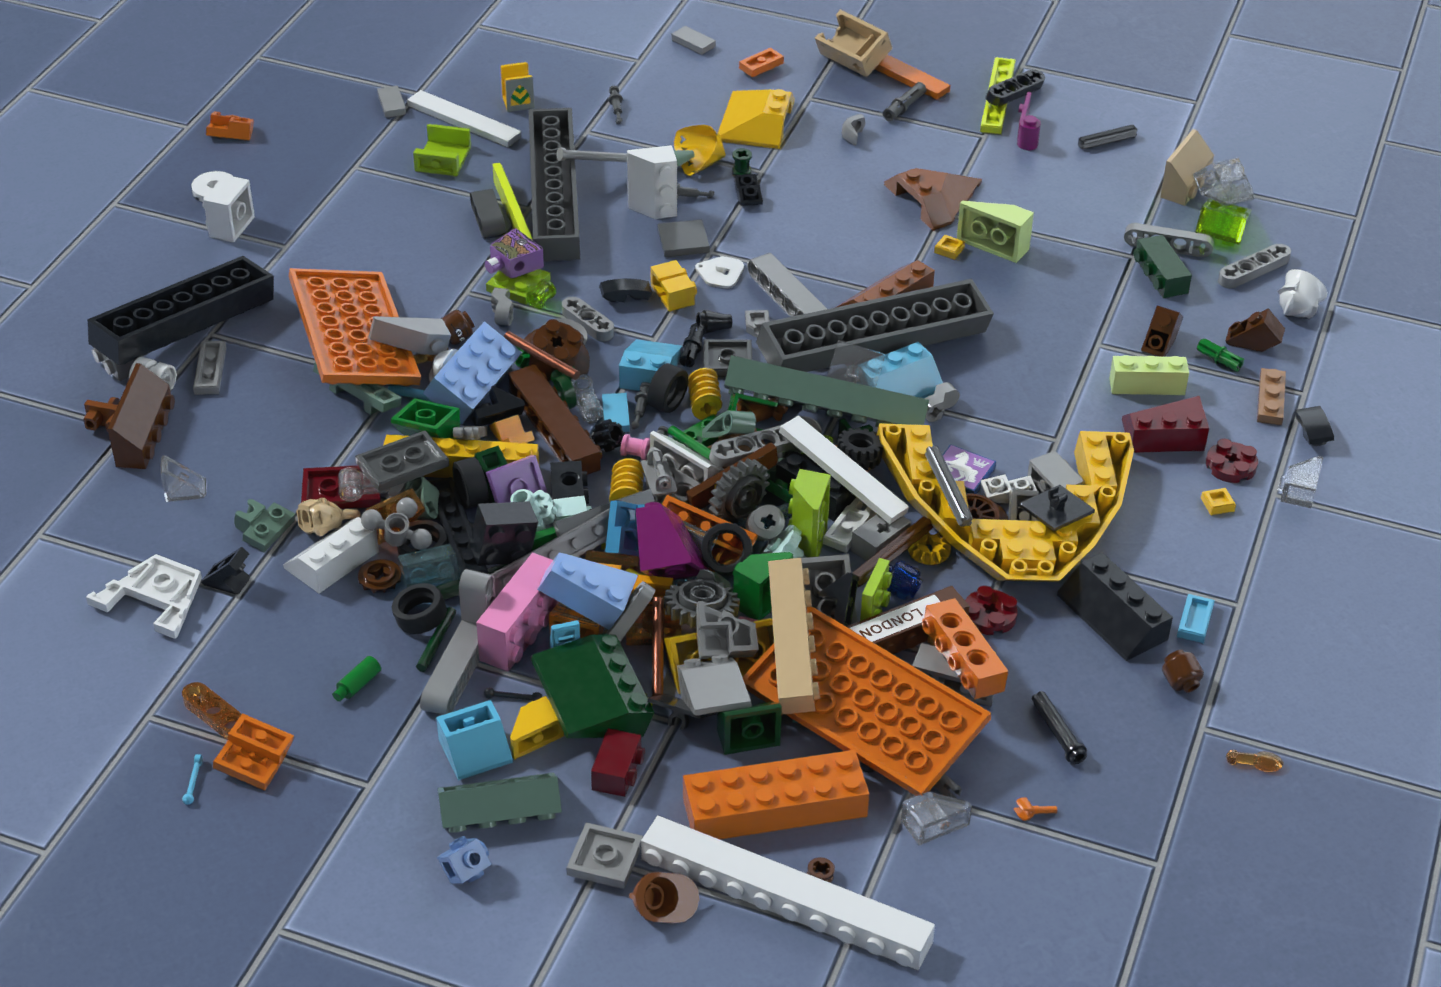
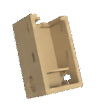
(855, 44)

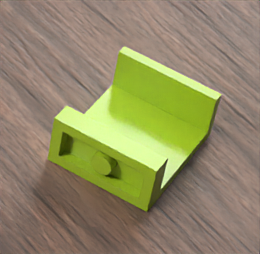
(444, 150)

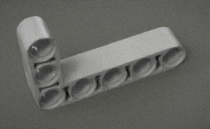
(462, 652)

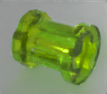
(540, 292)

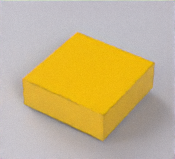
(949, 247)
(1218, 501)

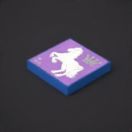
(968, 467)

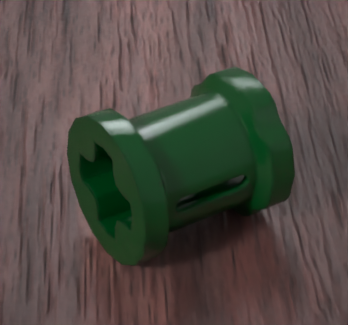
(742, 161)

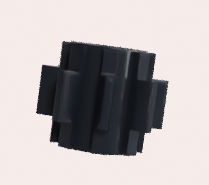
(608, 435)

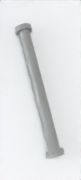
(563, 154)

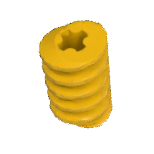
(704, 393)
(626, 478)

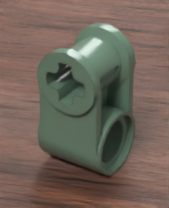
(428, 496)

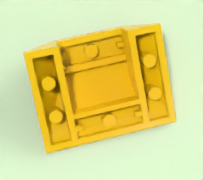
(756, 117)

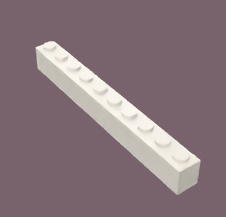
(788, 892)

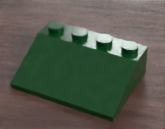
(593, 687)

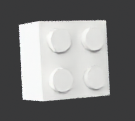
(228, 208)

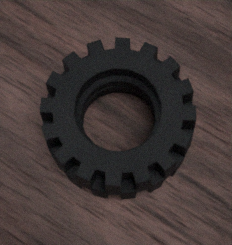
(861, 447)

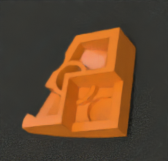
(230, 126)

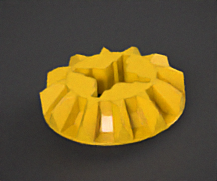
(922, 554)

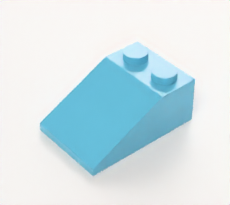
(643, 360)

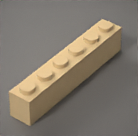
(791, 636)

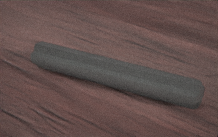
(948, 486)

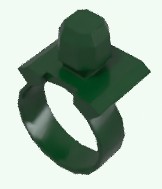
(564, 388)

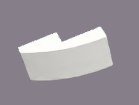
(999, 487)

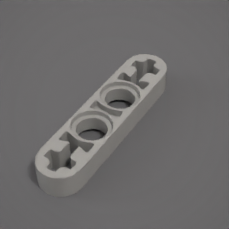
(1171, 235)
(1234, 275)
(752, 440)

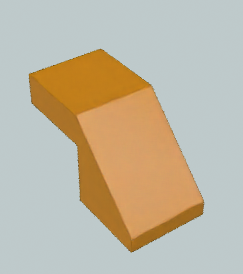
(511, 431)

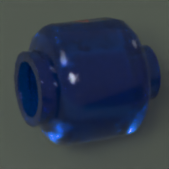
(904, 580)

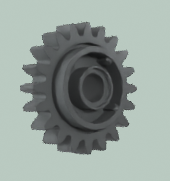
(739, 491)
(682, 599)

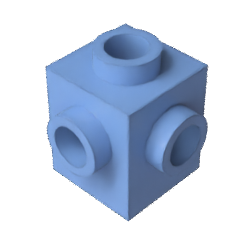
(465, 860)

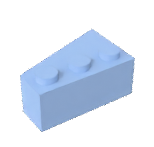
(588, 588)

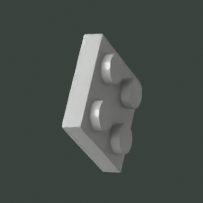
(604, 855)

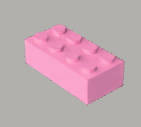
(515, 616)

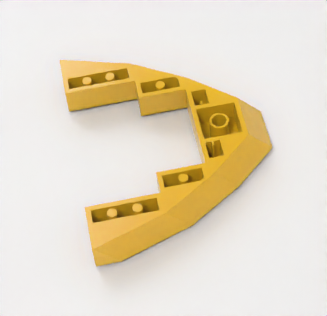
(1015, 547)

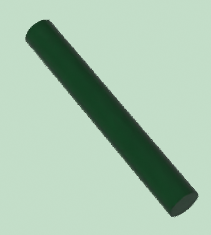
(435, 640)

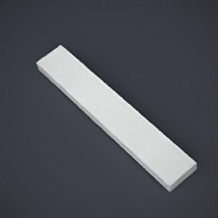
(464, 118)
(844, 469)

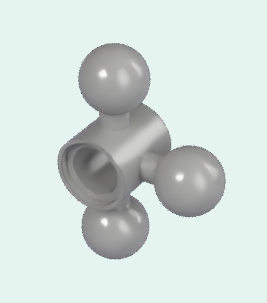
(406, 509)

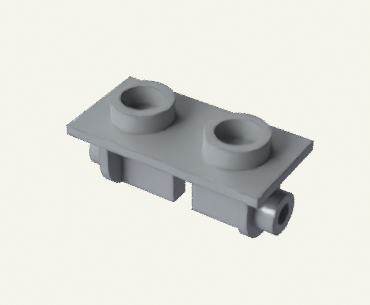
(658, 473)

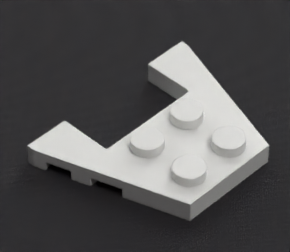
(159, 584)

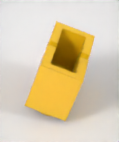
(673, 285)

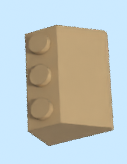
(1186, 160)

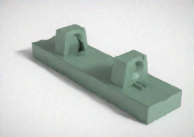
(375, 396)

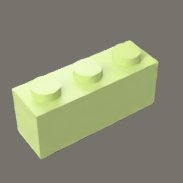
(1149, 375)

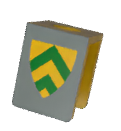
(517, 87)

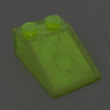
(1223, 222)

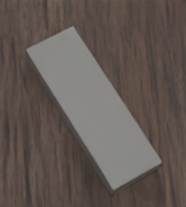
(209, 367)

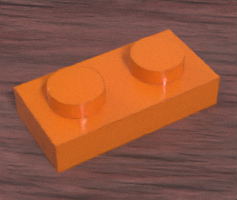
(761, 62)

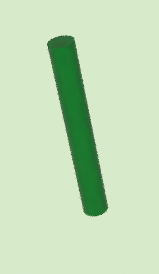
(689, 441)

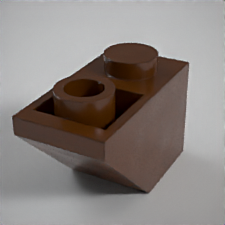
(1162, 331)
(1257, 332)

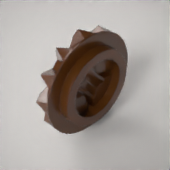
(373, 569)

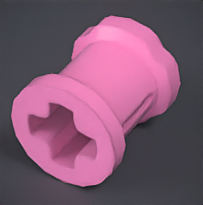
(634, 446)

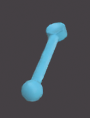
(188, 798)

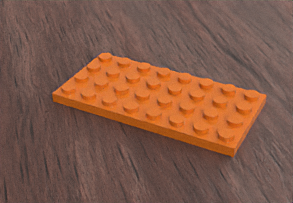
(338, 319)
(878, 707)

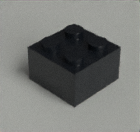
(503, 532)

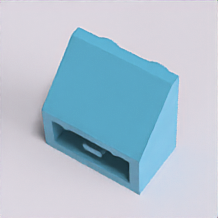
(474, 740)

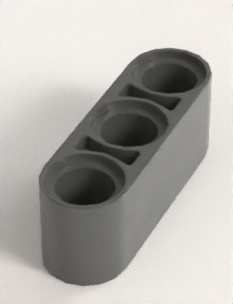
(487, 213)

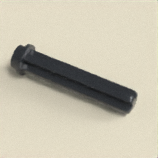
(1074, 751)

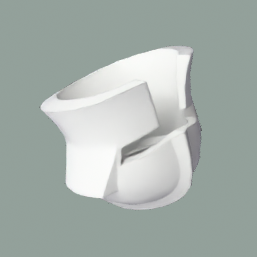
(1301, 294)

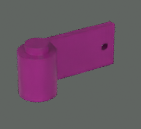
(1028, 127)

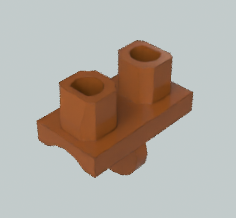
(99, 413)

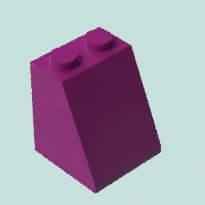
(666, 544)

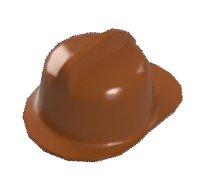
(665, 897)

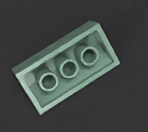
(499, 800)

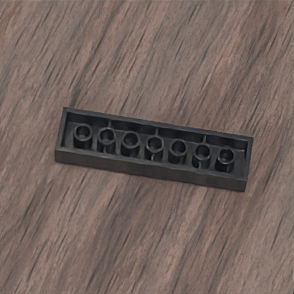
(180, 310)

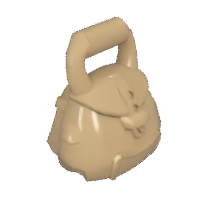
(322, 516)

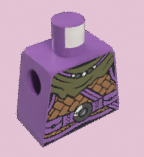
(514, 255)

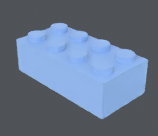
(473, 371)

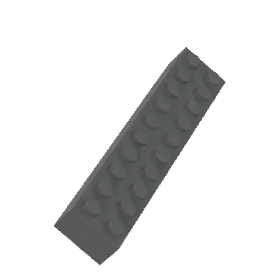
(553, 184)
(878, 324)

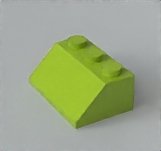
(810, 509)

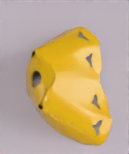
(705, 145)

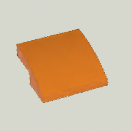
(253, 751)

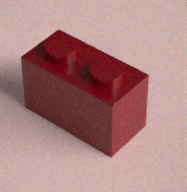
(617, 763)

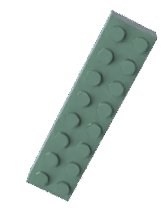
(823, 393)

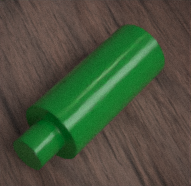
(357, 678)

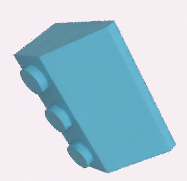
(909, 371)

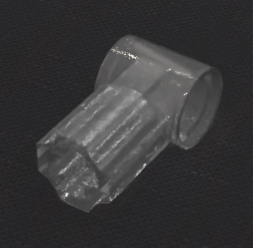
(587, 401)
(354, 484)

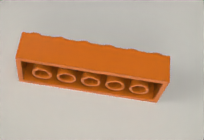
(776, 795)

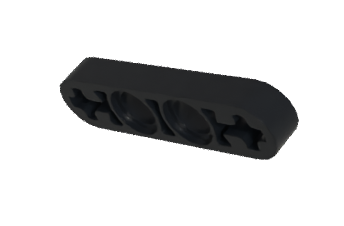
(1015, 87)

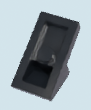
(503, 406)
(228, 573)
(844, 592)

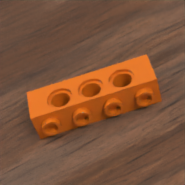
(965, 648)

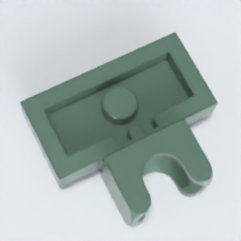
(263, 526)

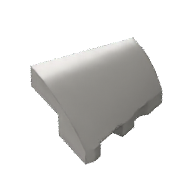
(724, 634)

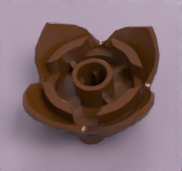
(569, 346)

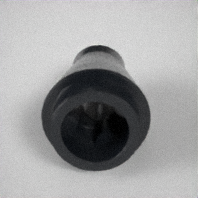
(713, 321)

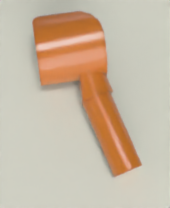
(1027, 811)

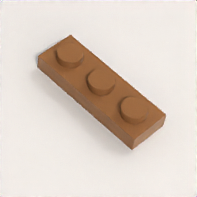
(1271, 396)

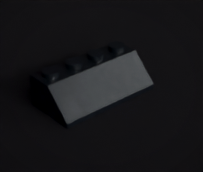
(1115, 607)

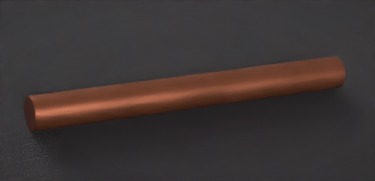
(542, 355)
(657, 646)

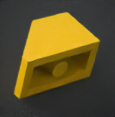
(534, 728)

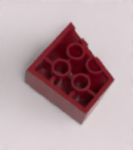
(1169, 427)

